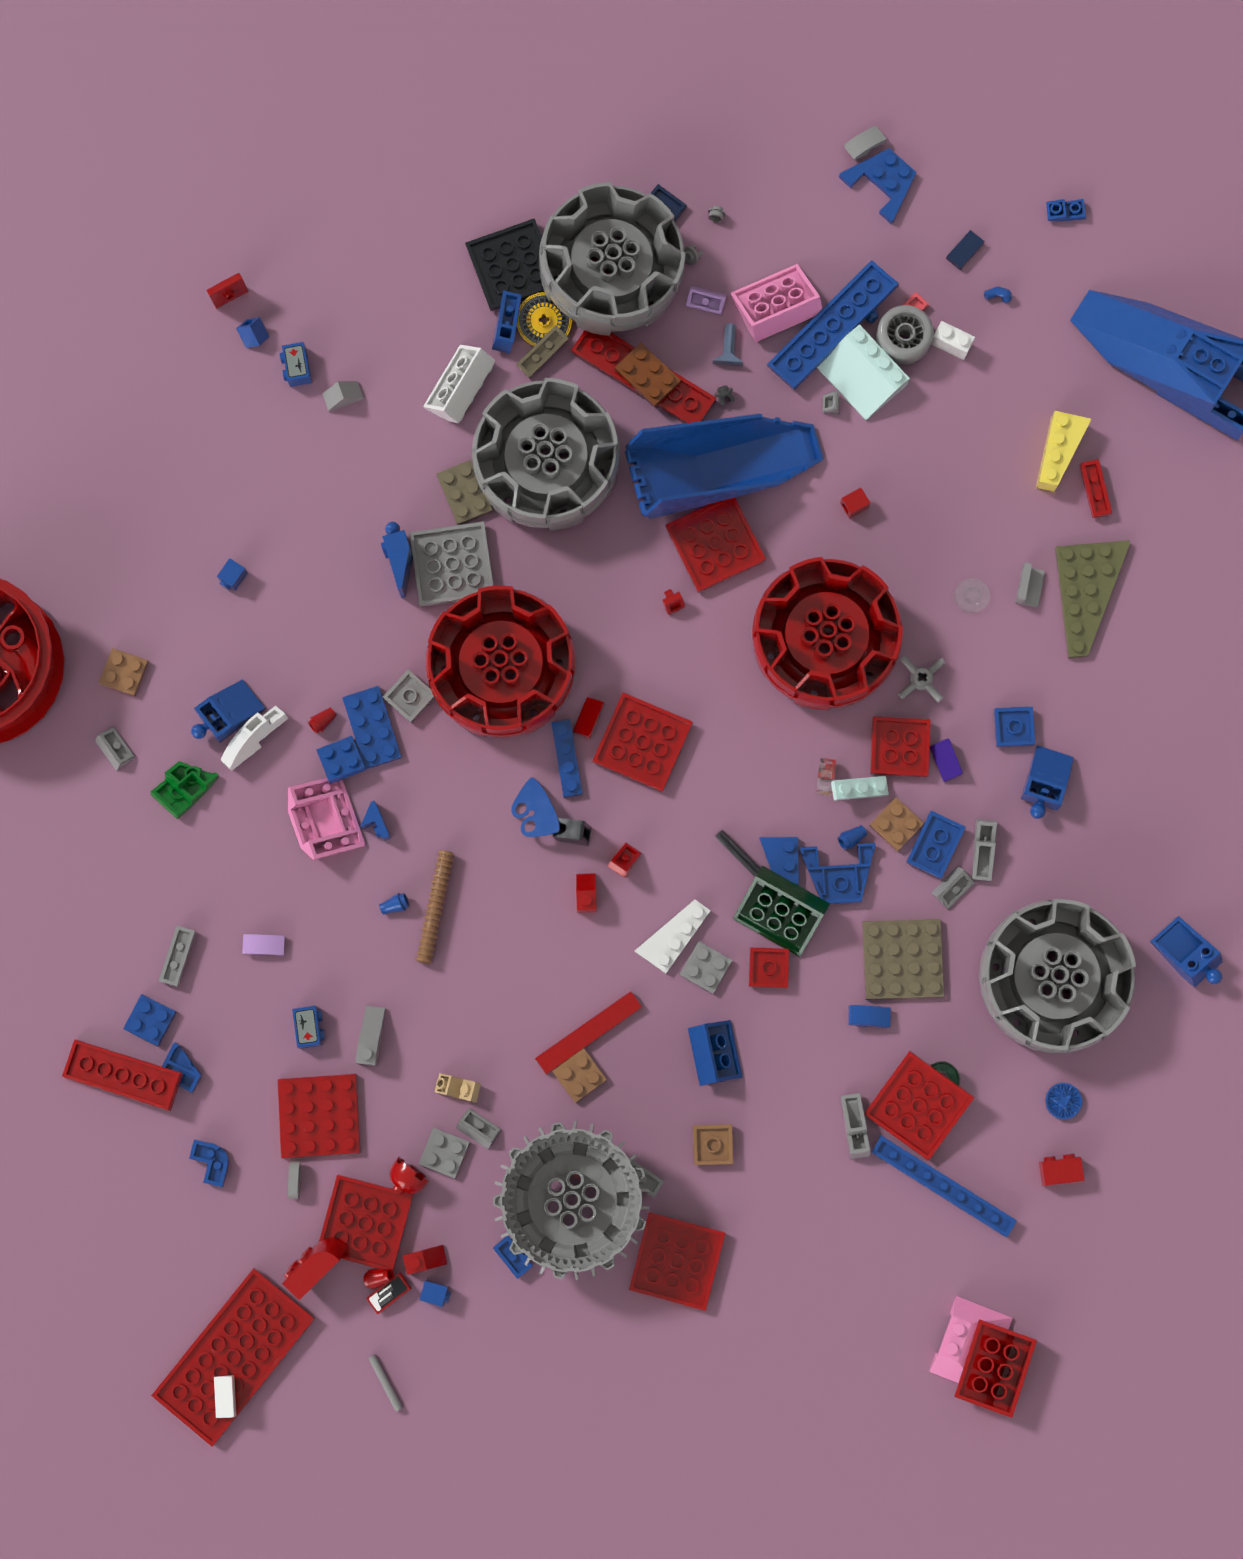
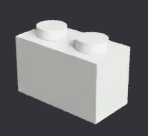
(952, 340)

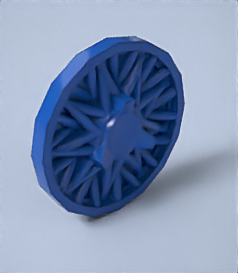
(1063, 1101)

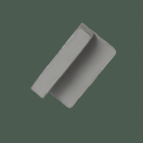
(1030, 585)

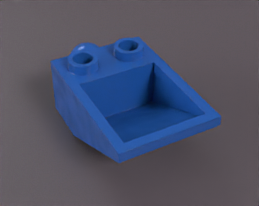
(398, 550)
(231, 710)
(1046, 777)
(1189, 953)

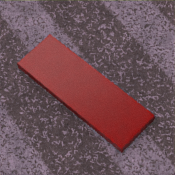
(122, 1075)

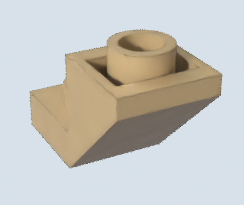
(457, 1087)

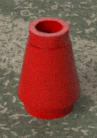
(321, 720)
(377, 1277)

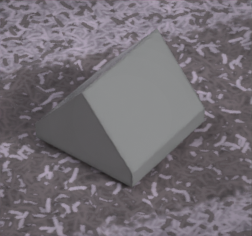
(831, 403)

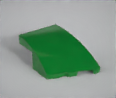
(183, 788)

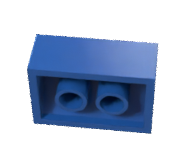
(715, 1052)

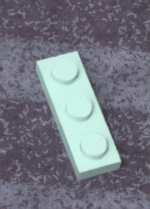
(859, 788)

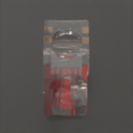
(825, 776)

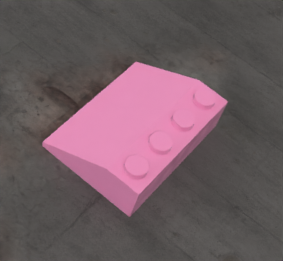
(777, 302)

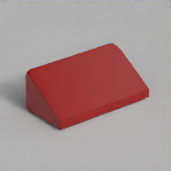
(588, 717)

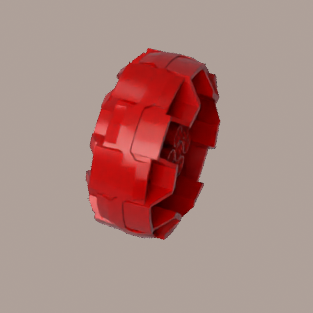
(798, 665)
(502, 704)

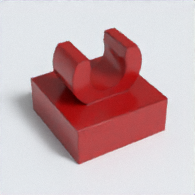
(673, 602)

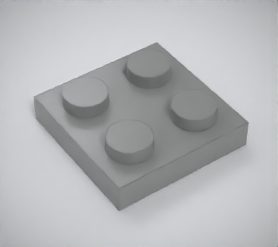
(409, 696)
(705, 967)
(444, 1153)

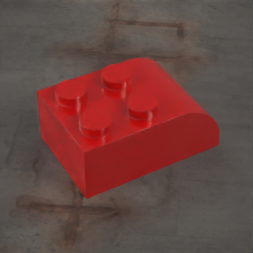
(313, 1266)

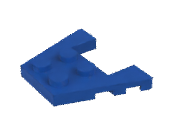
(889, 174)
(839, 882)

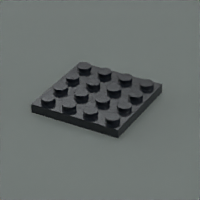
(508, 262)

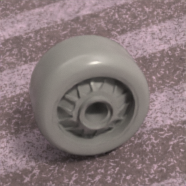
(905, 321)

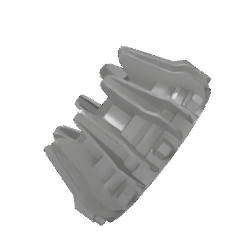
(543, 1233)

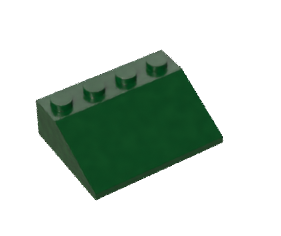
(781, 911)

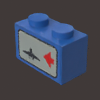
(296, 364)
(308, 1027)

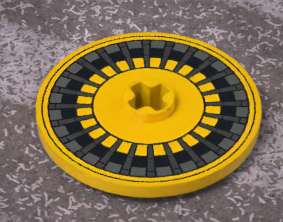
(532, 311)

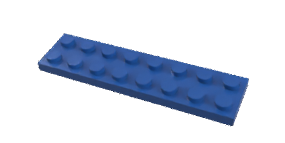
(832, 324)

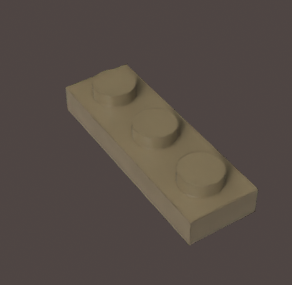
(542, 351)

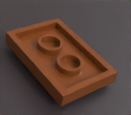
(647, 374)

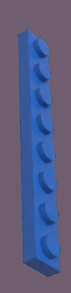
(944, 1186)

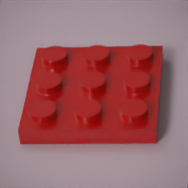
(900, 746)

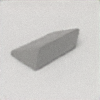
(114, 748)
(952, 887)
(478, 1128)

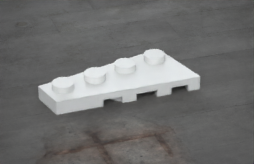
(670, 940)

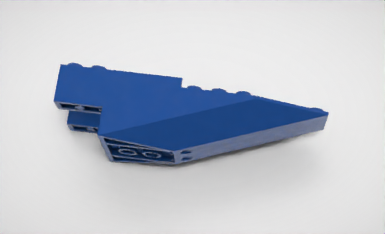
(1167, 352)

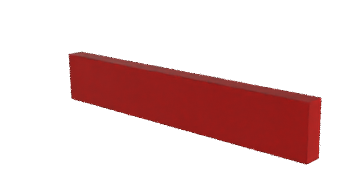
(588, 1032)

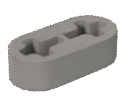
(294, 1180)

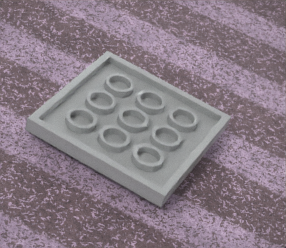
(450, 562)

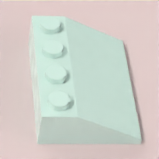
(863, 373)

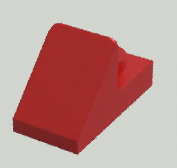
(624, 860)

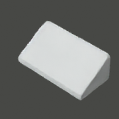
(225, 1396)

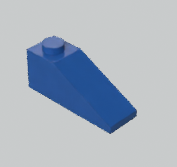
(506, 322)

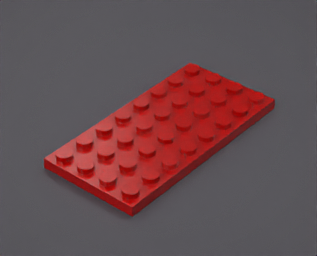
(241, 1340)

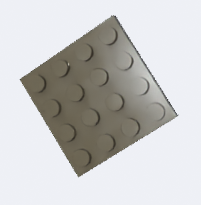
(903, 959)

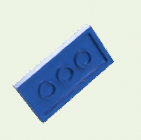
(372, 727)

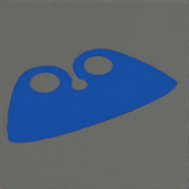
(544, 814)

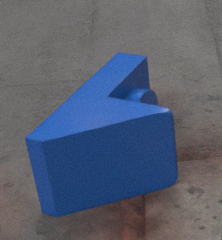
(374, 817)

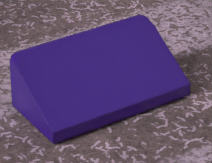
(946, 760)

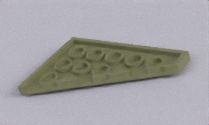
(1086, 583)

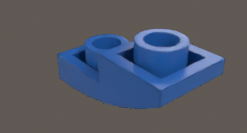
(1066, 211)
(869, 1016)

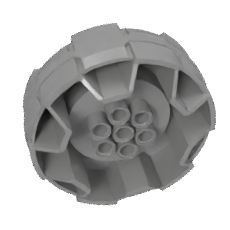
(617, 300)
(534, 493)
(1016, 991)

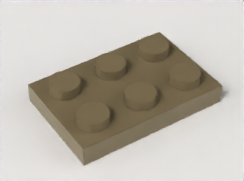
(463, 493)

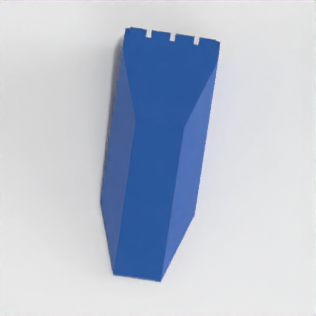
(716, 460)

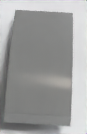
(864, 142)

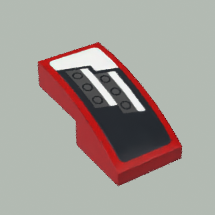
(388, 1293)

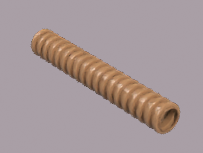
(435, 904)

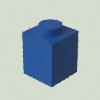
(231, 575)
(435, 1293)

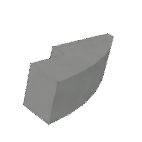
(984, 849)
(855, 1126)

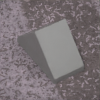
(342, 394)

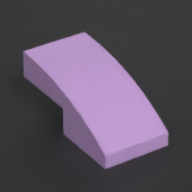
(263, 944)

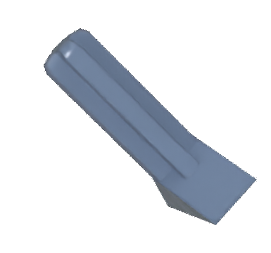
(728, 356)

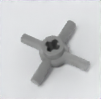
(920, 672)

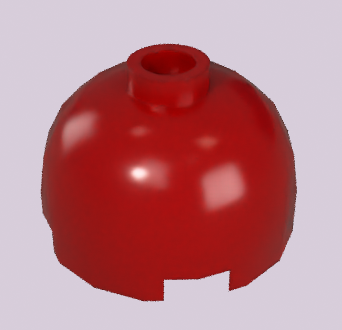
(407, 1178)

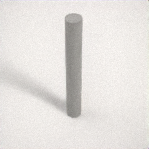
(385, 1383)

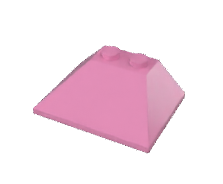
(323, 818)
(959, 1336)

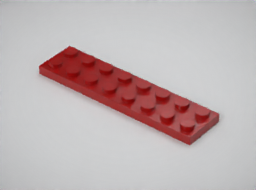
(605, 352)

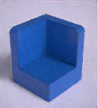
(252, 332)

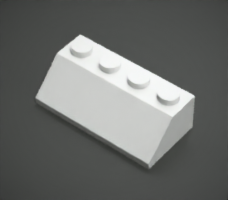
(459, 383)

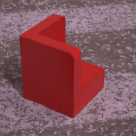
(855, 503)

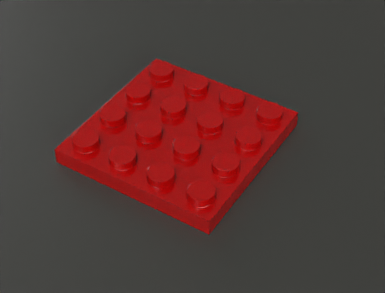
(715, 543)
(642, 742)
(919, 1105)
(318, 1116)
(367, 1221)
(677, 1261)

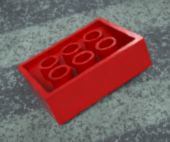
(995, 1368)

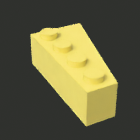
(1061, 443)

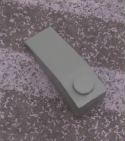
(370, 1036)

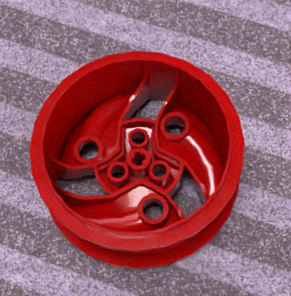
(32, 663)

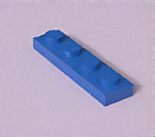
(566, 758)

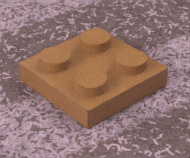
(123, 672)
(896, 824)
(579, 1075)
(712, 1144)

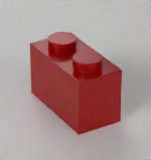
(1062, 1170)

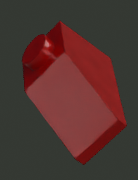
(586, 893)
(425, 1259)

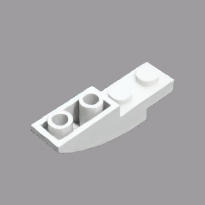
(247, 738)

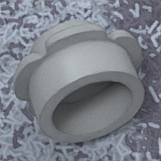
(716, 214)

